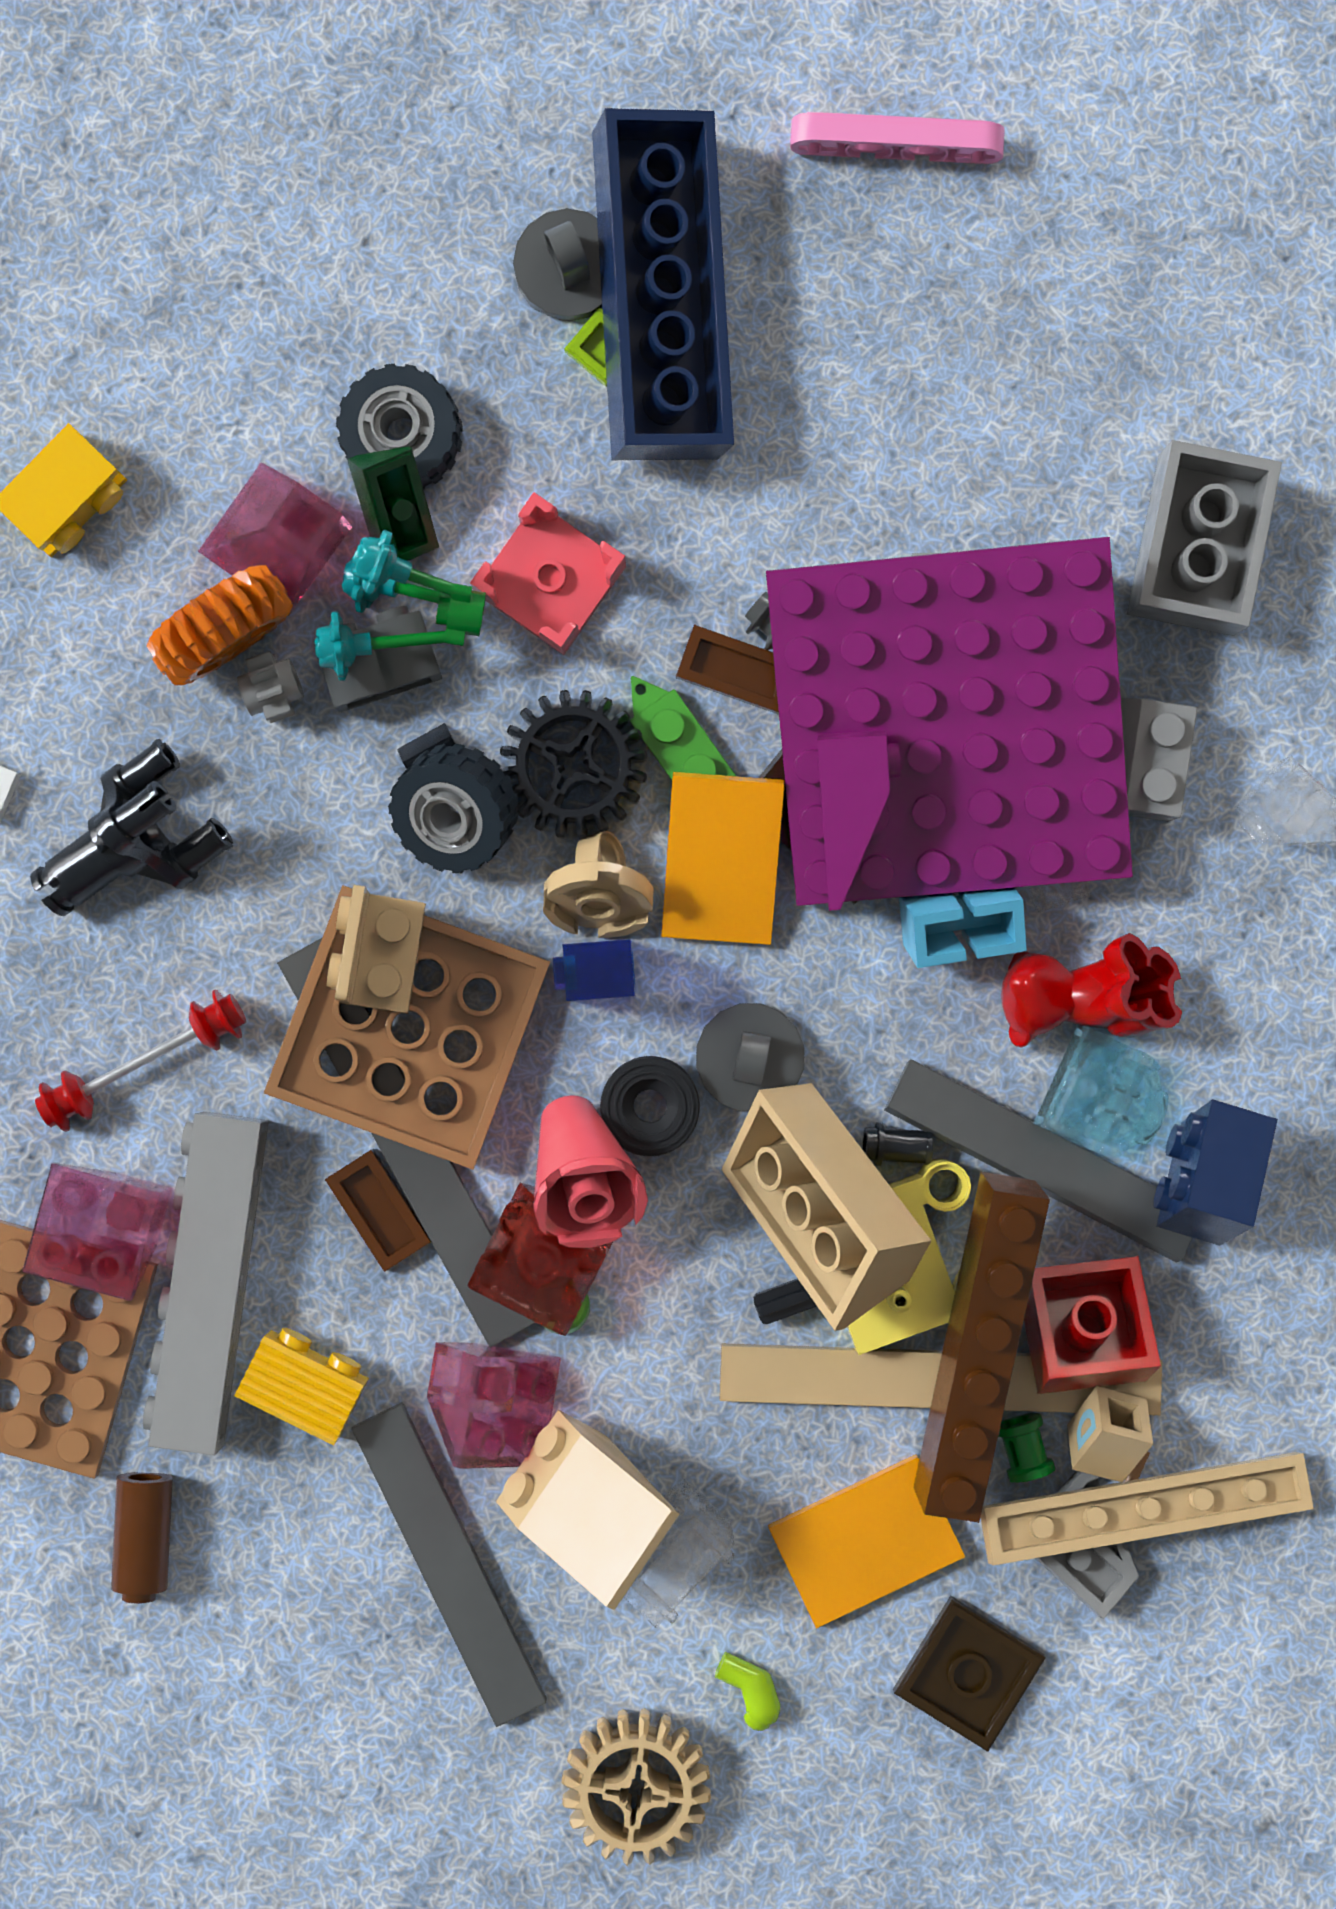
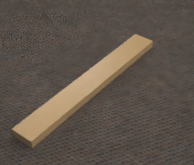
(880, 1379)

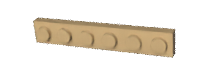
(1145, 1508)

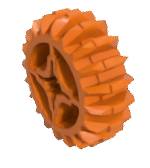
(219, 624)

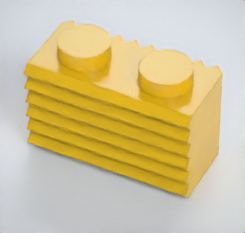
(302, 1384)

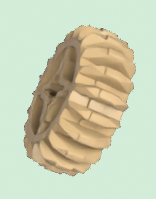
(616, 1781)

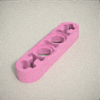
(897, 137)

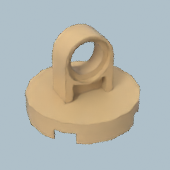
(598, 890)

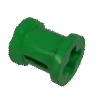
(1025, 1448)

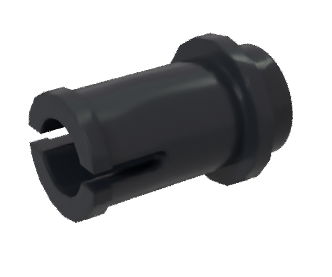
(897, 1145)

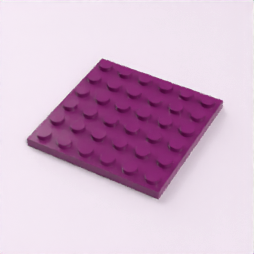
(1001, 707)

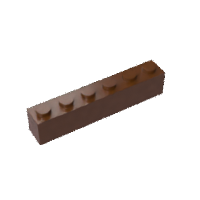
(980, 1346)

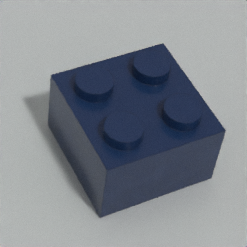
(1215, 1172)

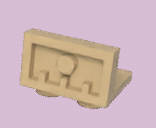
(377, 951)

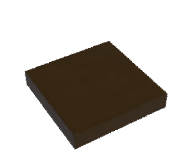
(969, 1673)

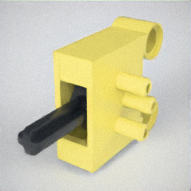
(915, 1306)

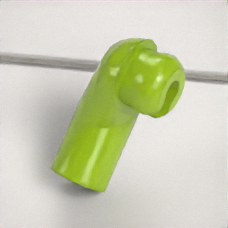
(756, 1687)

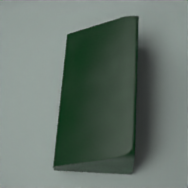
(394, 500)

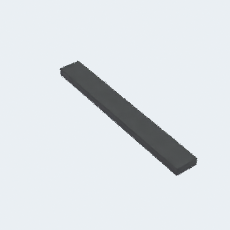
(426, 1180)

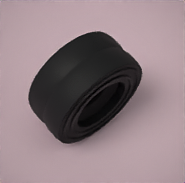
(680, 1115)

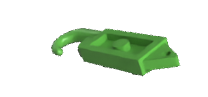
(674, 733)

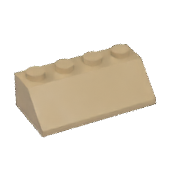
(823, 1203)

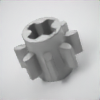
(270, 687)

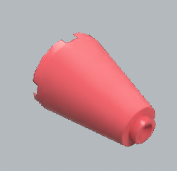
(584, 1177)

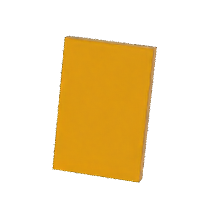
(722, 858)
(863, 1543)

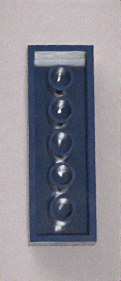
(662, 284)

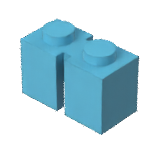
(988, 920)

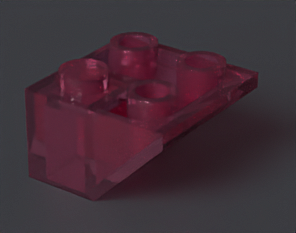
(279, 527)
(96, 1229)
(490, 1401)

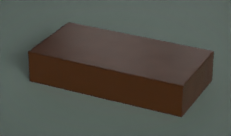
(730, 668)
(378, 1210)

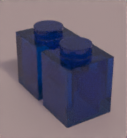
(595, 970)

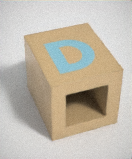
(1109, 1434)

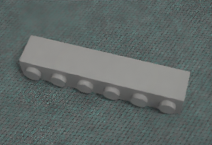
(207, 1282)

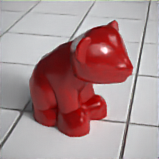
(1122, 992)

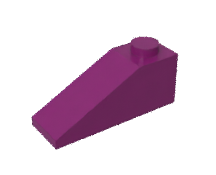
(854, 790)

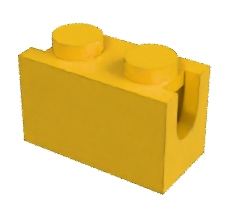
(61, 492)

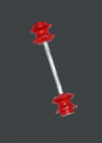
(75, 1096)

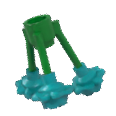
(379, 571)

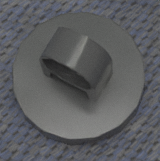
(560, 264)
(748, 1051)

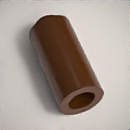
(141, 1535)

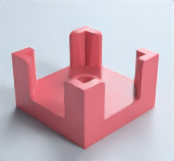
(549, 575)

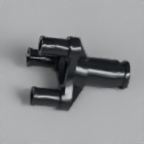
(127, 839)

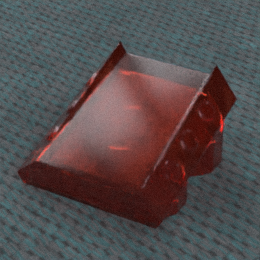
(533, 1270)

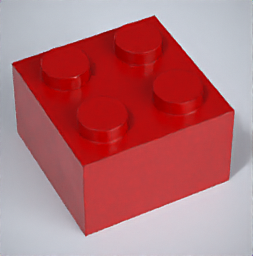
(1090, 1326)

